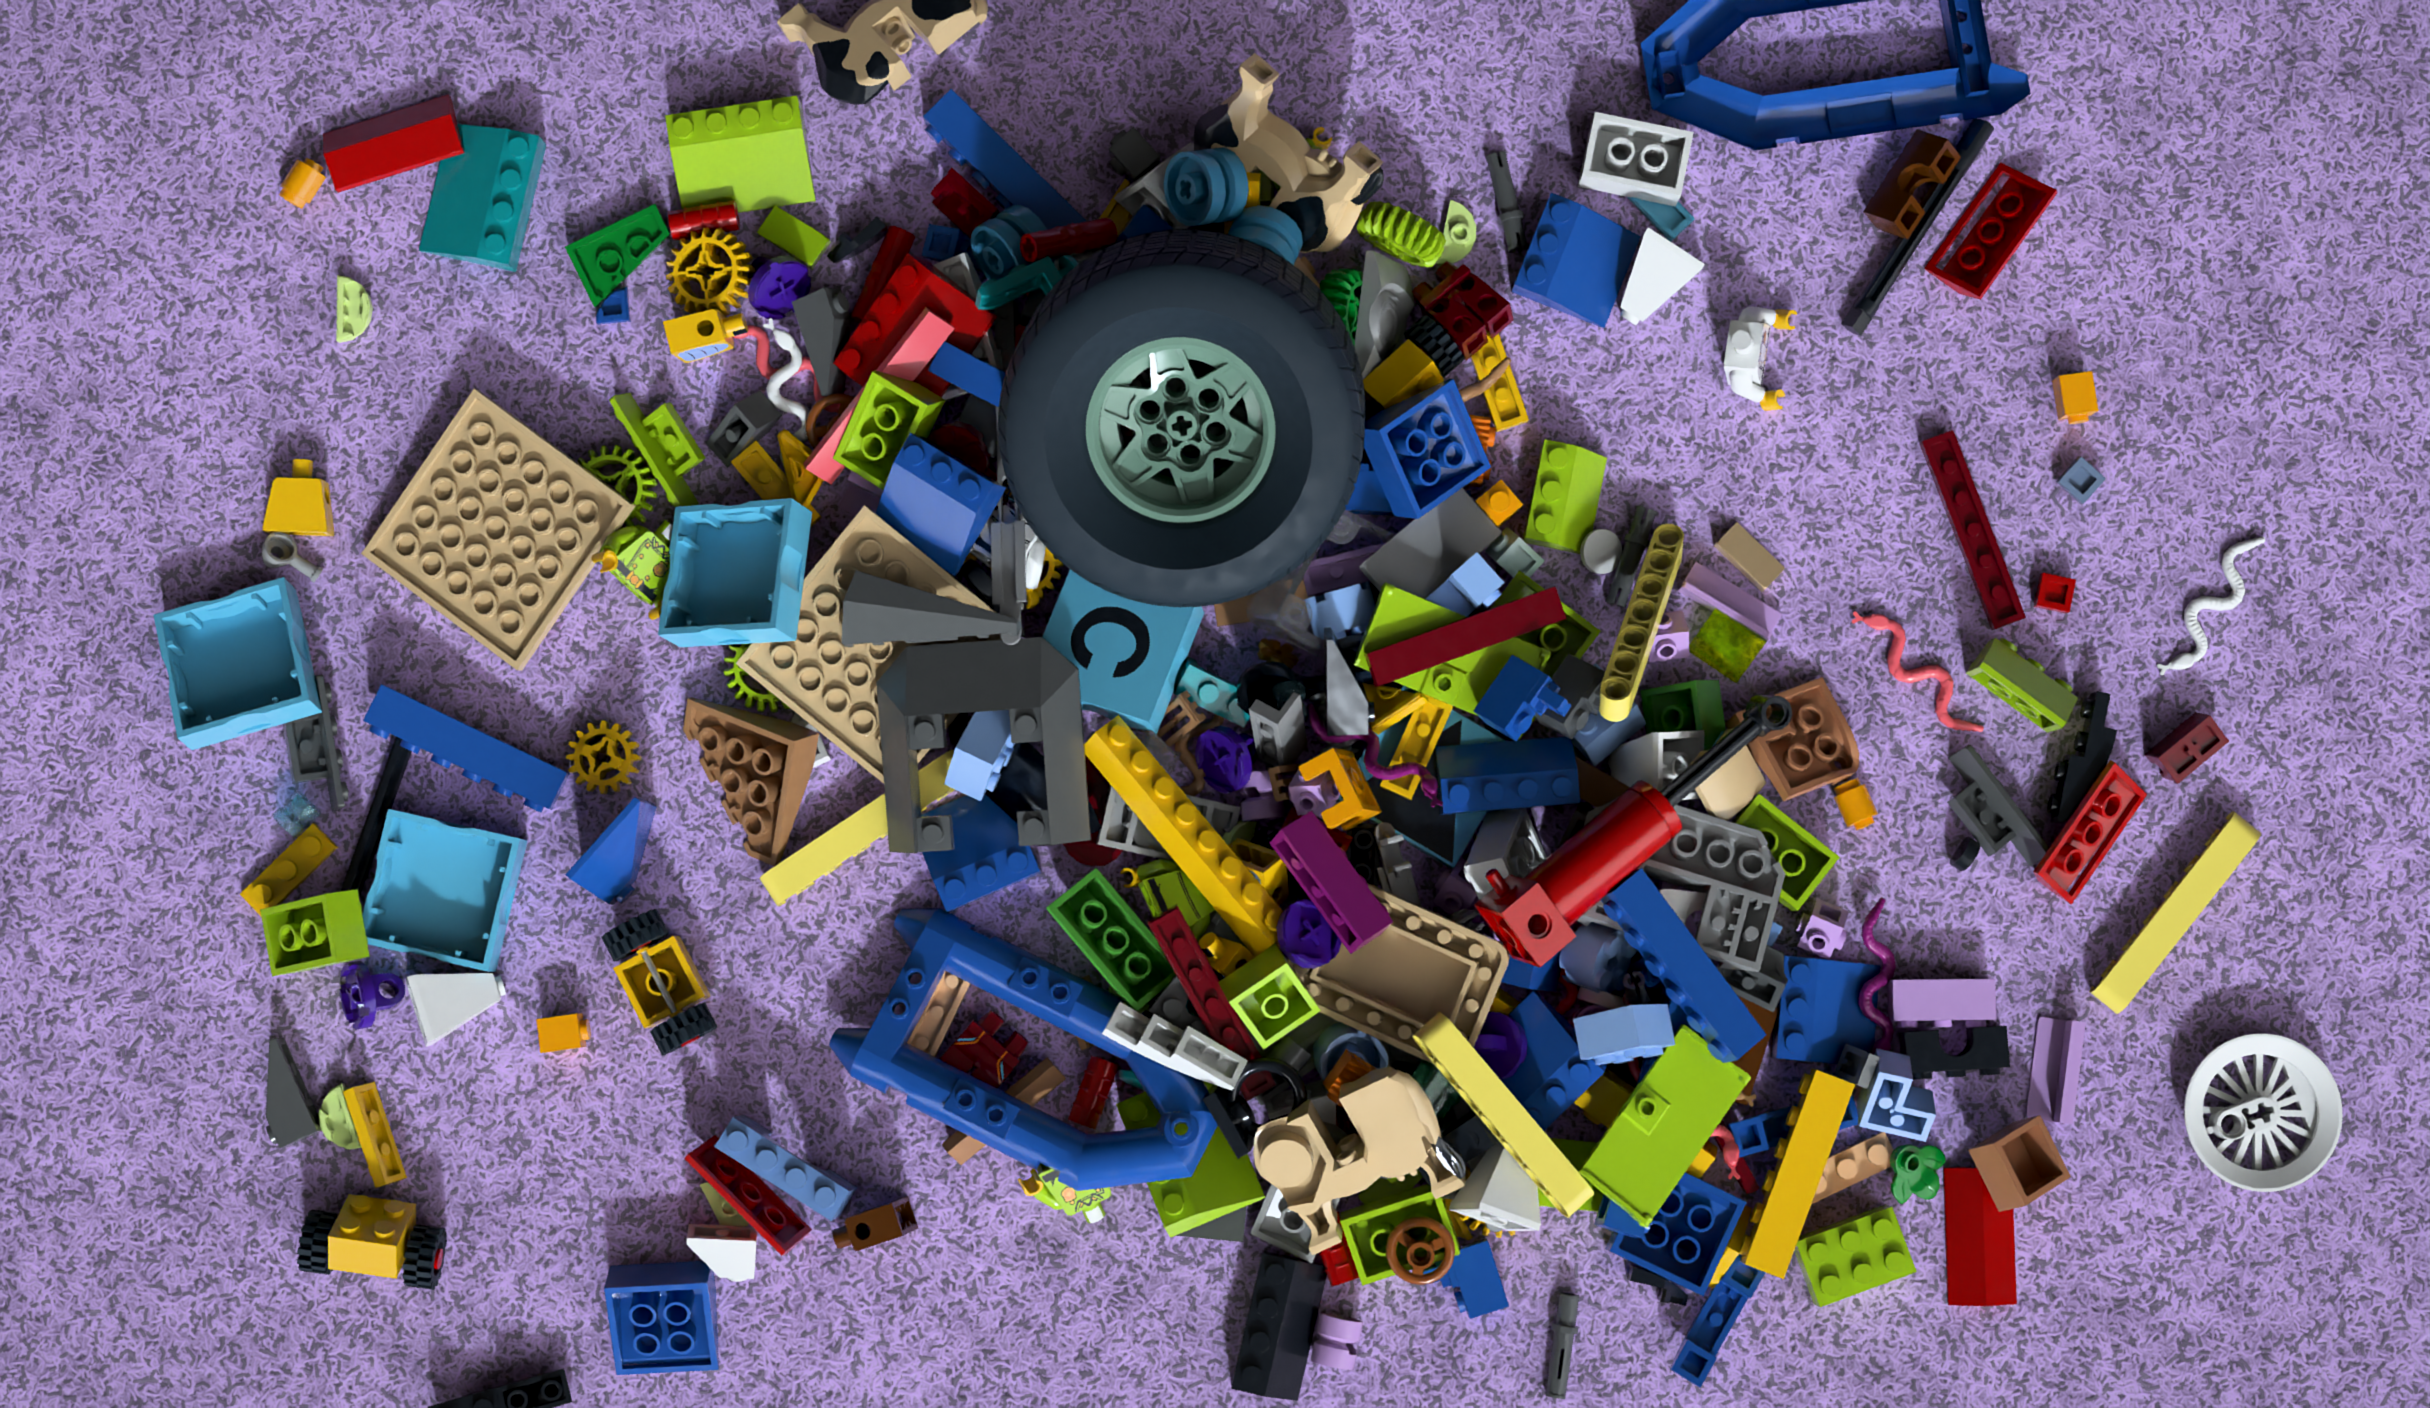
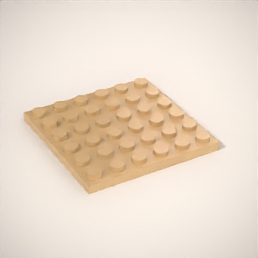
(497, 529)
(835, 683)

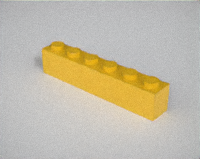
(1796, 1173)

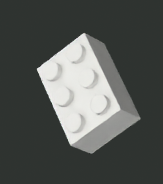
(1635, 159)

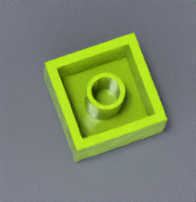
(1269, 996)

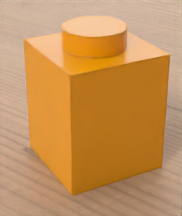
(2075, 397)
(1499, 503)
(563, 1032)

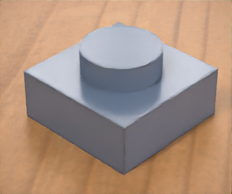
(2080, 480)

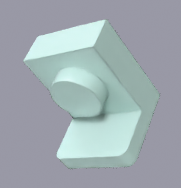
(1514, 554)

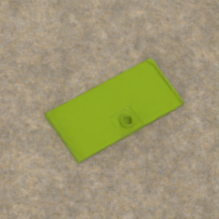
(1457, 681)
(1663, 1126)

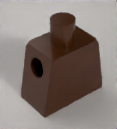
(882, 1222)

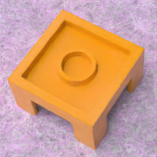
(1352, 785)

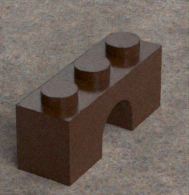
(1921, 161)

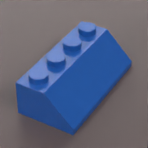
(1507, 775)

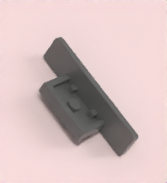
(313, 749)
(1990, 810)

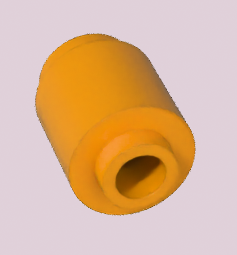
(302, 182)
(1855, 804)

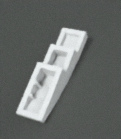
(1174, 1048)

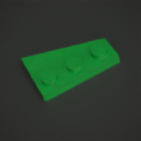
(616, 251)

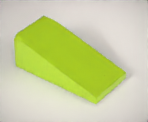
(794, 237)

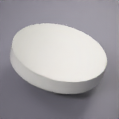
(1601, 551)

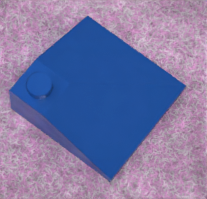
(616, 855)

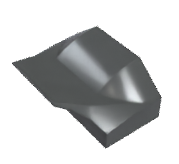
(1763, 986)

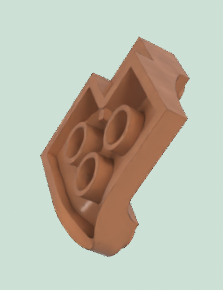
(1805, 750)

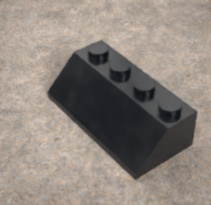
(1279, 1327)

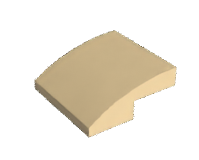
(1731, 785)

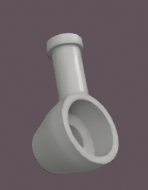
(286, 549)

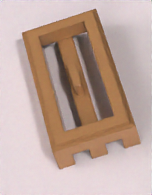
(1188, 710)
(1276, 783)

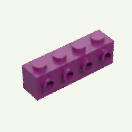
(1331, 882)

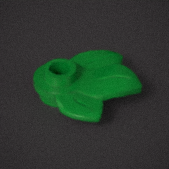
(1915, 1171)

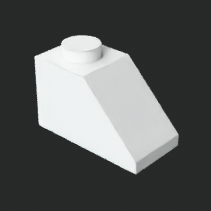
(725, 1249)

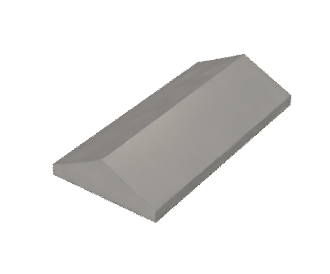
(1285, 1227)

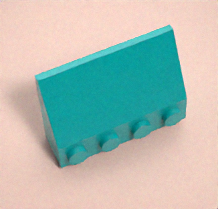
(484, 197)

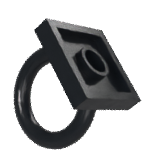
(1234, 1113)

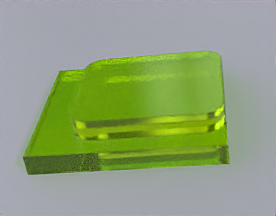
(1726, 645)

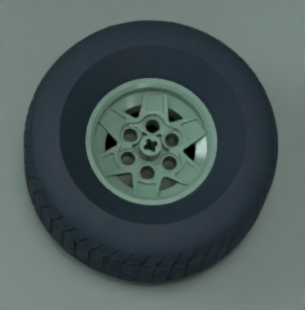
(1202, 530)

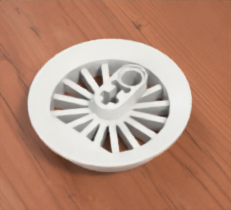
(2311, 1090)

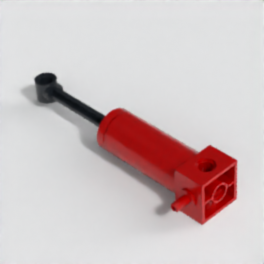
(1536, 911)

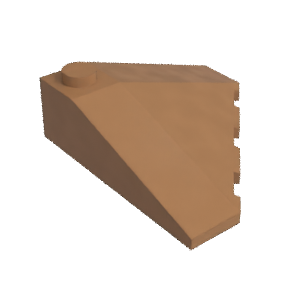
(760, 767)

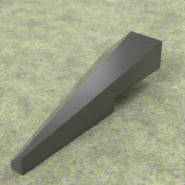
(889, 611)

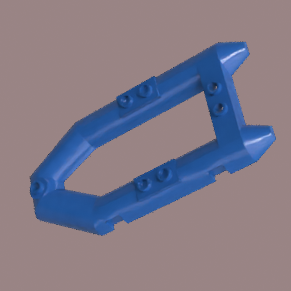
(1759, 122)
(1084, 1160)

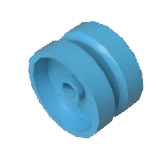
(1206, 186)
(1269, 229)
(998, 240)

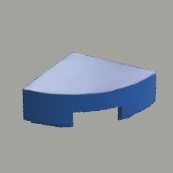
(614, 308)

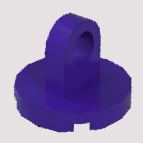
(777, 285)
(1225, 758)
(1306, 935)
(362, 996)
(1502, 1044)

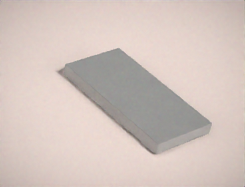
(1432, 547)

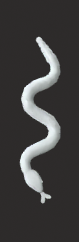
(787, 342)
(2186, 659)

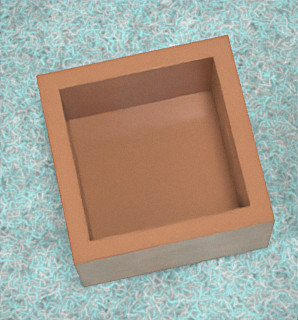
(2019, 1163)

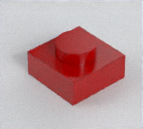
(2054, 593)

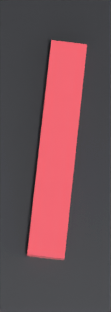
(905, 362)

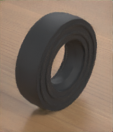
(979, 581)

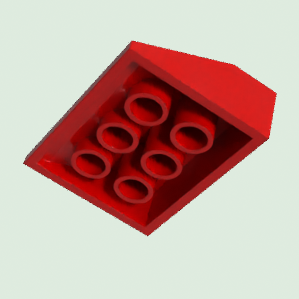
(899, 304)

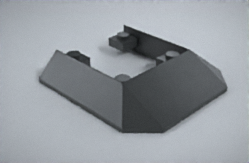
(980, 676)

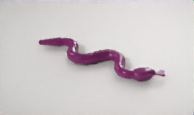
(1428, 781)
(1877, 981)

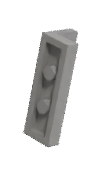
(1278, 734)

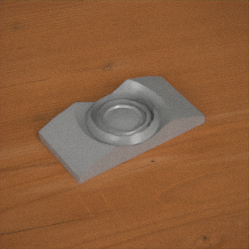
(1383, 310)
(1126, 831)

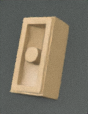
(1749, 557)

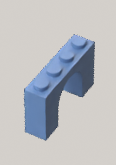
(755, 1149)

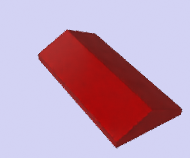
(392, 143)
(1995, 233)
(2102, 811)
(749, 1197)
(1977, 1242)

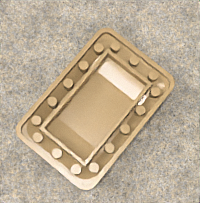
(1410, 975)

